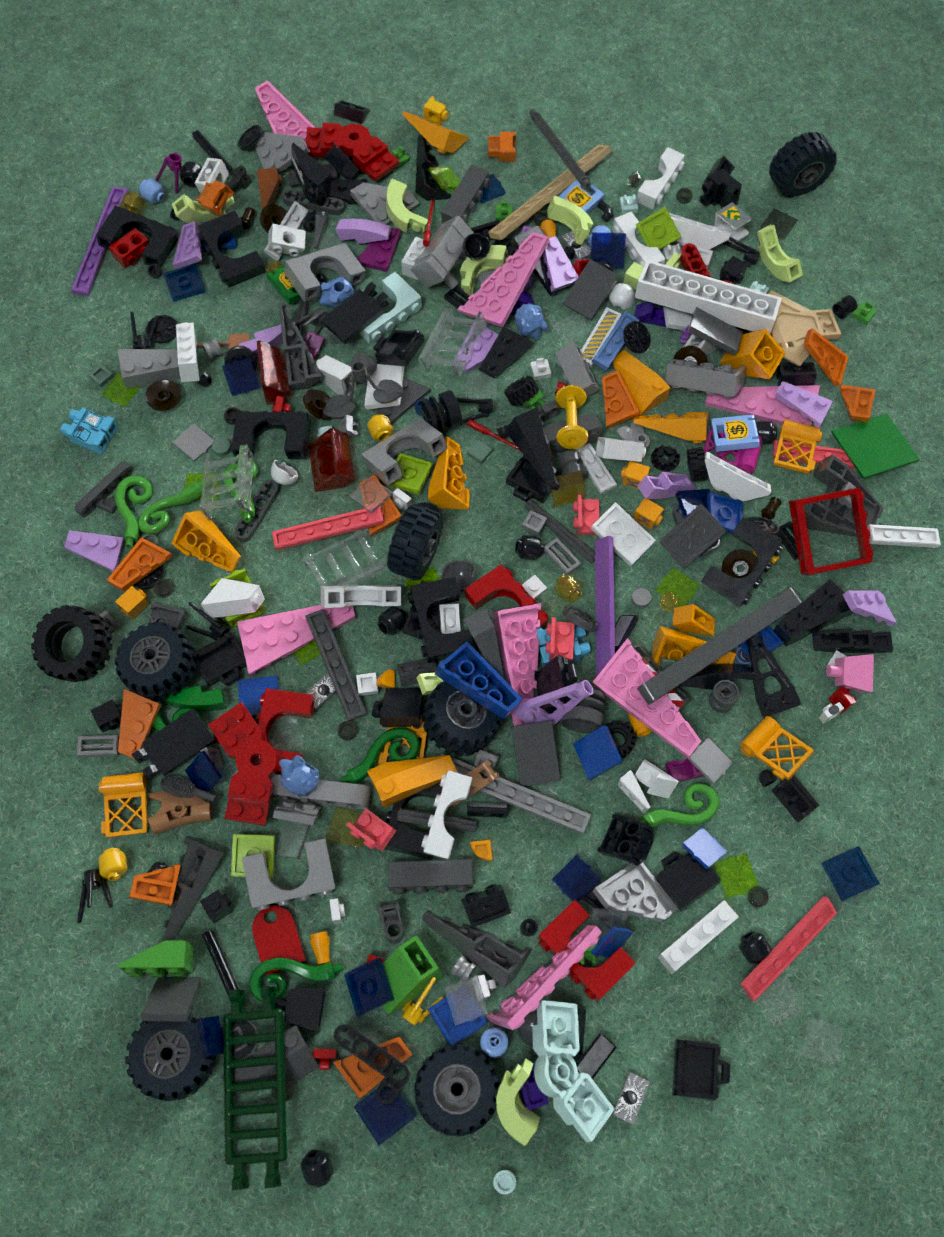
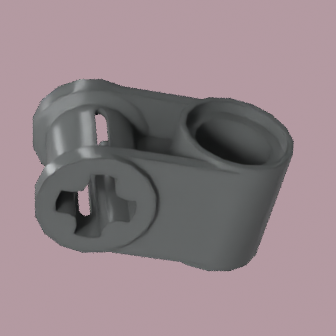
(391, 918)

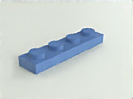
(613, 342)

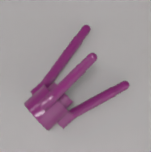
(174, 163)

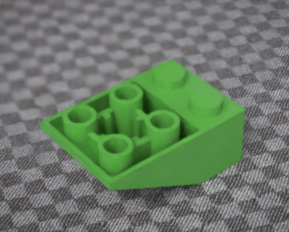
(161, 959)
(409, 973)

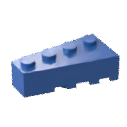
(477, 679)

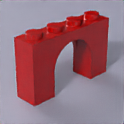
(497, 584)
(277, 705)
(595, 980)

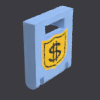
(577, 195)
(738, 430)

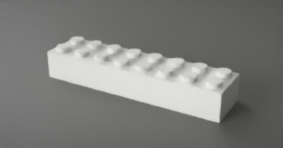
(724, 300)

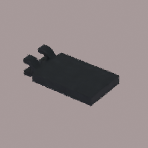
(355, 313)
(174, 744)

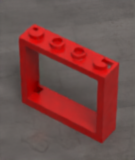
(802, 537)

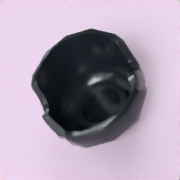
(476, 246)

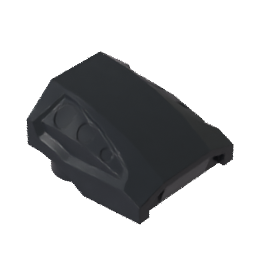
(627, 840)

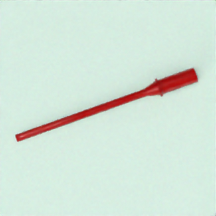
(427, 234)
(484, 430)

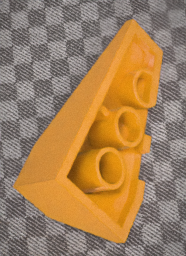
(437, 135)
(643, 383)
(690, 427)
(447, 481)
(204, 540)
(676, 645)
(406, 777)

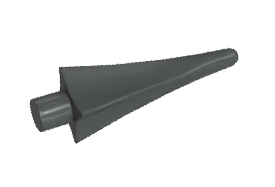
(320, 224)

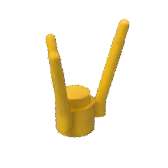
(413, 1012)

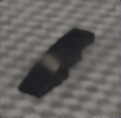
(852, 641)
(716, 672)

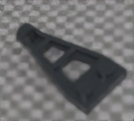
(776, 702)

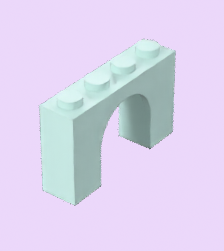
(406, 302)

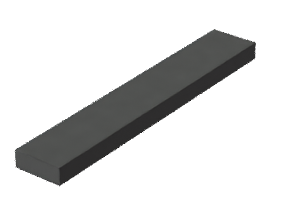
(335, 665)

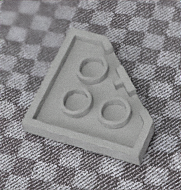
(275, 149)
(373, 201)
(637, 893)

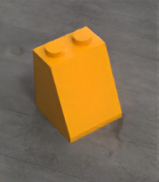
(757, 352)

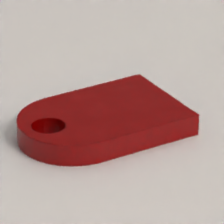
(277, 938)

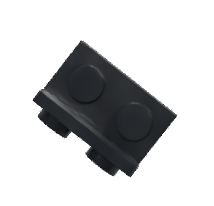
(486, 905)

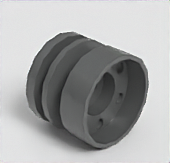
(586, 714)

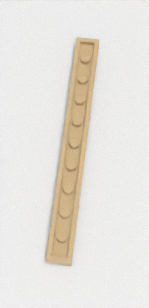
(544, 196)

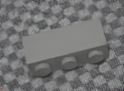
(576, 368)

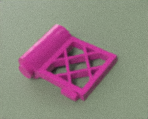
(744, 458)

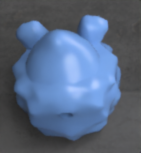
(335, 292)
(530, 321)
(298, 776)

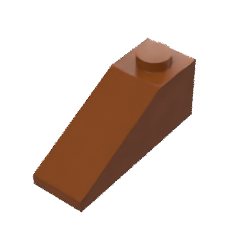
(269, 185)

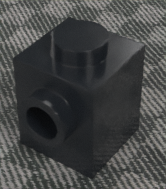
(733, 270)
(107, 715)
(217, 906)

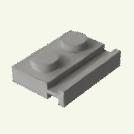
(297, 812)

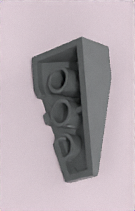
(297, 1059)

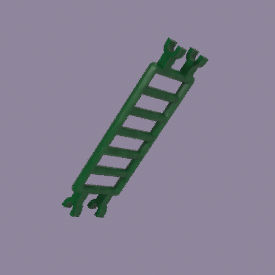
(272, 1159)

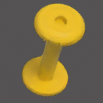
(572, 435)

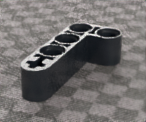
(369, 1059)

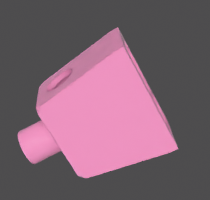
(853, 672)

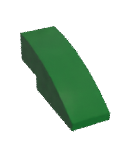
(197, 699)

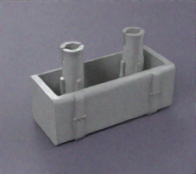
(442, 253)

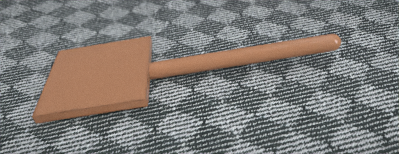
(234, 340)

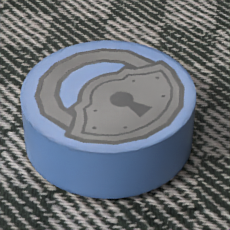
(741, 657)

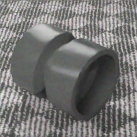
(571, 462)
(724, 696)

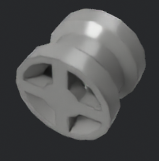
(212, 349)
(463, 968)

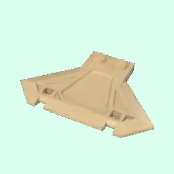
(794, 322)

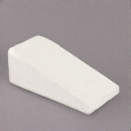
(631, 788)

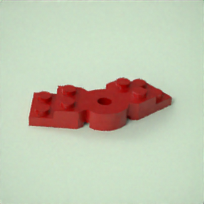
(354, 140)
(250, 788)

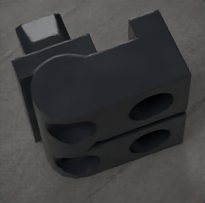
(720, 189)

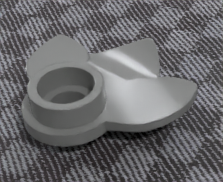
(633, 433)

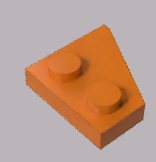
(858, 402)
(155, 886)

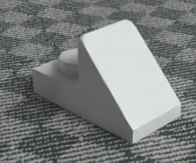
(657, 780)

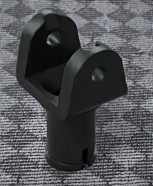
(239, 179)

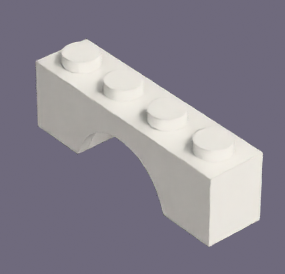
(652, 191)
(636, 250)
(187, 352)
(360, 595)
(455, 788)
(697, 937)

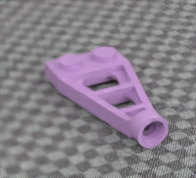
(531, 711)

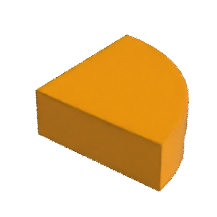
(387, 679)
(482, 849)

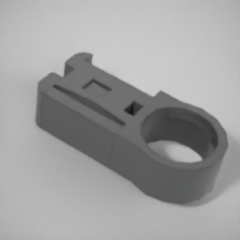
(549, 410)

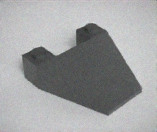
(831, 515)
(484, 633)

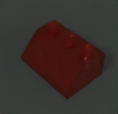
(272, 372)
(331, 461)

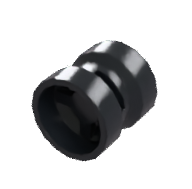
(844, 307)

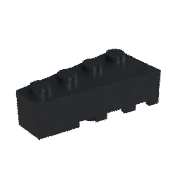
(816, 612)

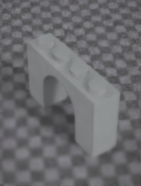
(335, 258)
(416, 435)
(265, 892)

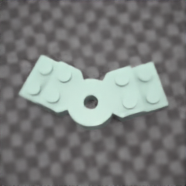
(556, 1073)

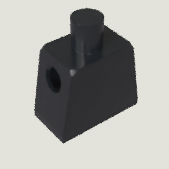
(303, 1007)

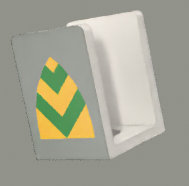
(732, 219)

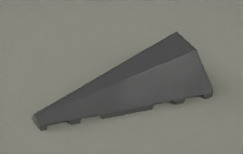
(300, 364)
(193, 875)
(495, 958)

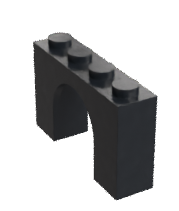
(123, 221)
(232, 270)
(251, 424)
(738, 589)
(424, 598)
(406, 839)

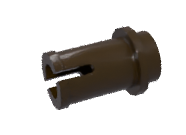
(247, 217)
(769, 511)

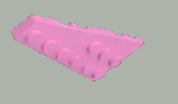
(281, 113)
(506, 283)
(760, 403)
(283, 633)
(519, 649)
(620, 683)
(543, 981)

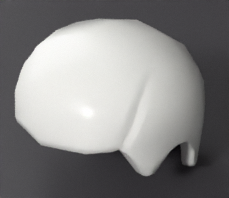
(622, 296)
(283, 473)

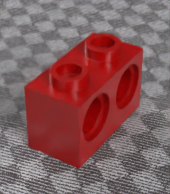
(129, 248)

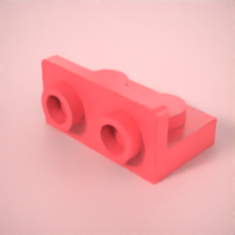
(587, 514)
(561, 639)
(372, 829)

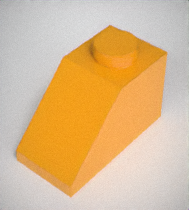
(693, 620)

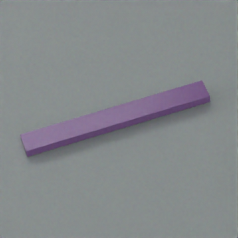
(95, 253)
(604, 602)

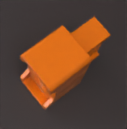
(502, 146)
(214, 197)

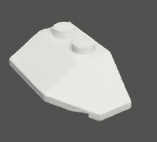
(698, 233)
(734, 480)

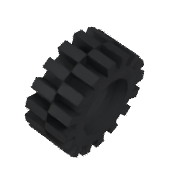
(521, 390)
(696, 464)
(628, 735)

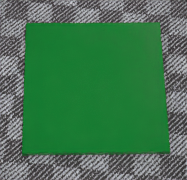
(875, 446)

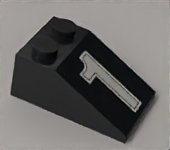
(311, 175)

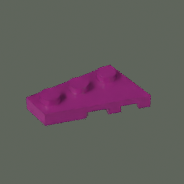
(380, 253)

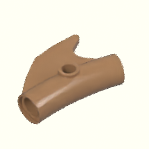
(178, 811)

